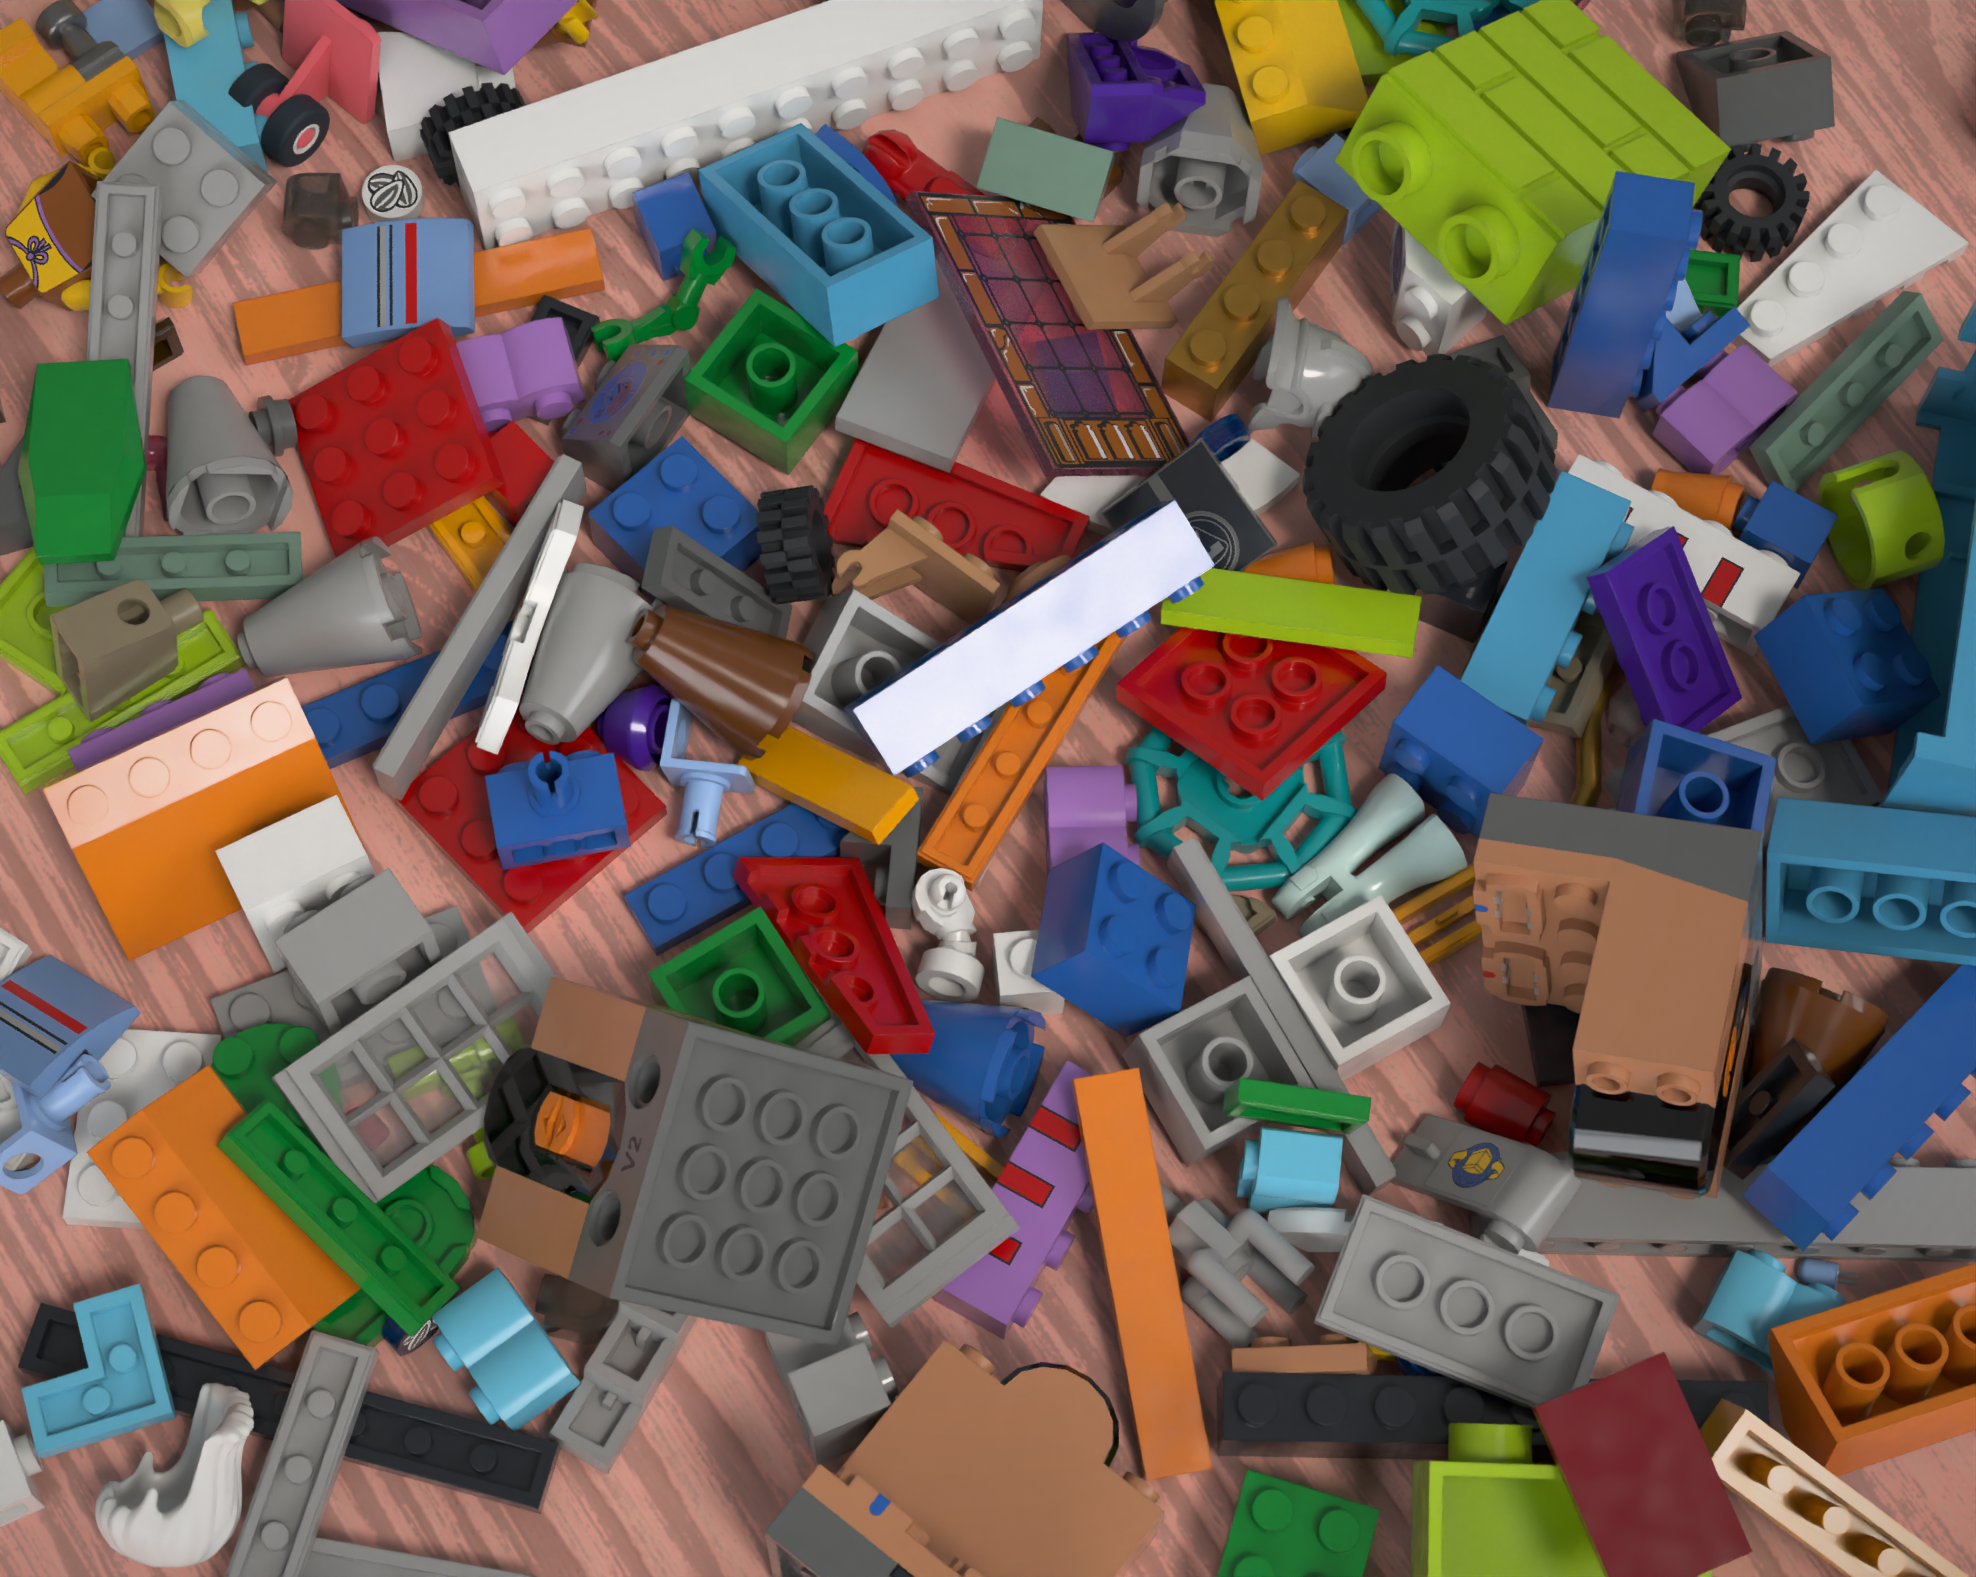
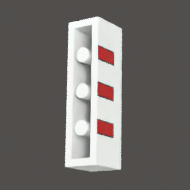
(1737, 582)

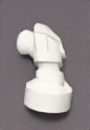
(946, 911)

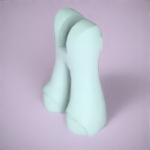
(1420, 859)

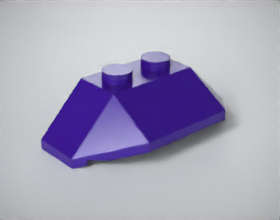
(1126, 90)

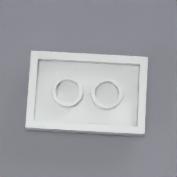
(140, 1070)

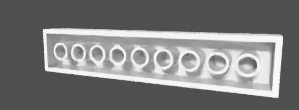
(680, 113)

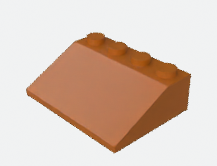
(162, 808)

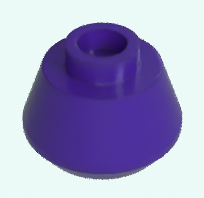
(636, 726)

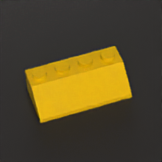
(1292, 68)

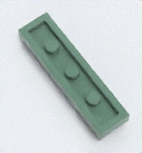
(1847, 392)
(207, 565)

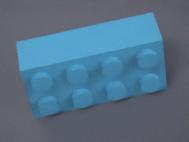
(820, 234)
(1872, 881)

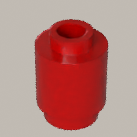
(1505, 1105)

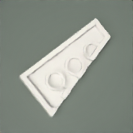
(1844, 267)

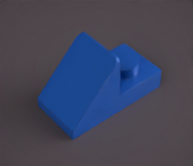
(1677, 360)

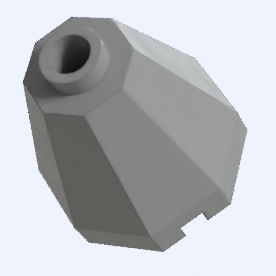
(1205, 165)

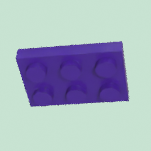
(1664, 633)

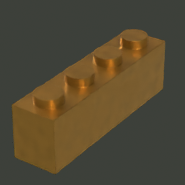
(1242, 311)

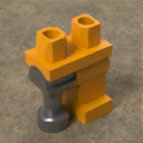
(81, 98)

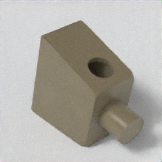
(119, 643)

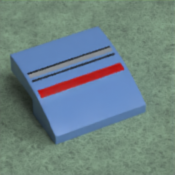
(405, 277)
(53, 1018)

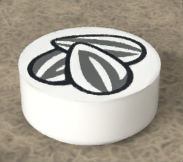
(392, 194)

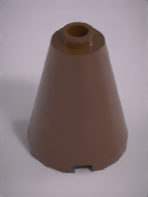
(724, 673)
(1833, 1026)

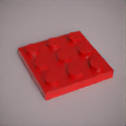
(395, 440)
(1249, 700)
(455, 814)

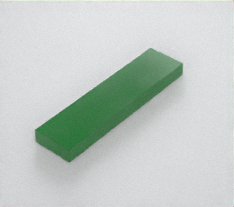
(338, 1216)

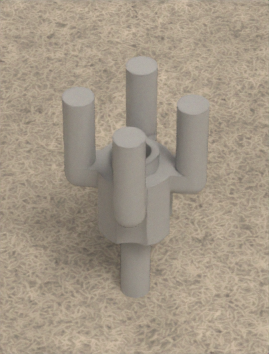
(1222, 1254)

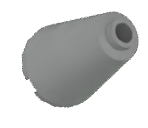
(219, 465)
(335, 618)
(582, 652)

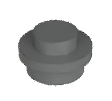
(275, 424)

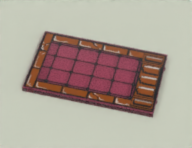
(1074, 390)

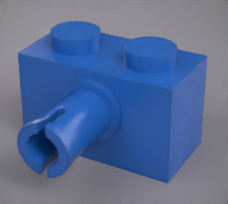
(557, 808)

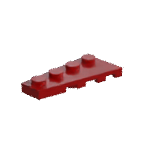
(968, 507)
(842, 945)

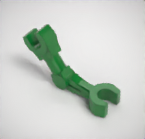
(681, 309)

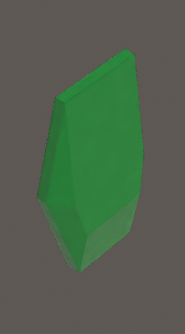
(81, 460)

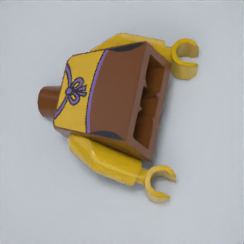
(56, 240)

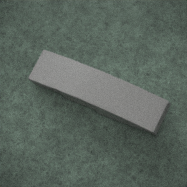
(620, 1382)

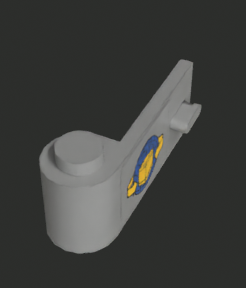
(1502, 1180)

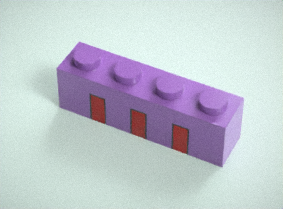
(1042, 1192)

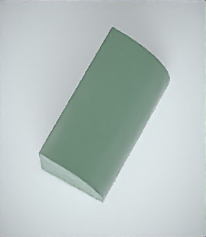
(1046, 170)

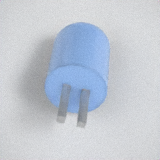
(1823, 1272)

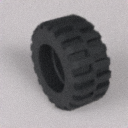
(1459, 516)

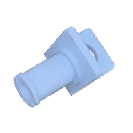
(702, 780)
(48, 1123)

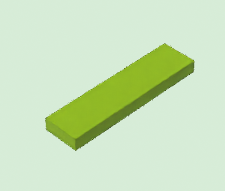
(1299, 612)
(39, 743)

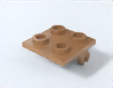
(1106, 278)
(914, 554)

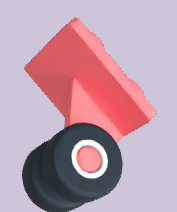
(332, 58)

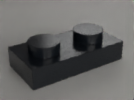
(1774, 1106)

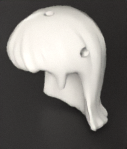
(194, 1506)

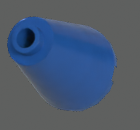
(978, 1061)

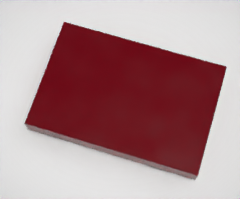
(1641, 1474)

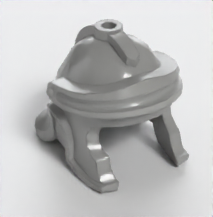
(1306, 373)

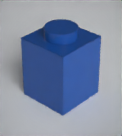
(665, 218)
(1785, 525)

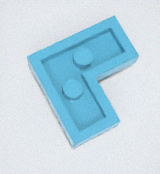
(120, 1388)

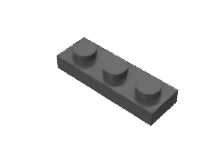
(701, 582)

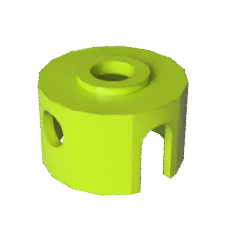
(1891, 524)

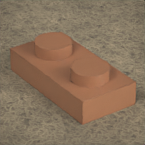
(1331, 1356)

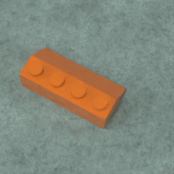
(215, 1224)
(1880, 1373)

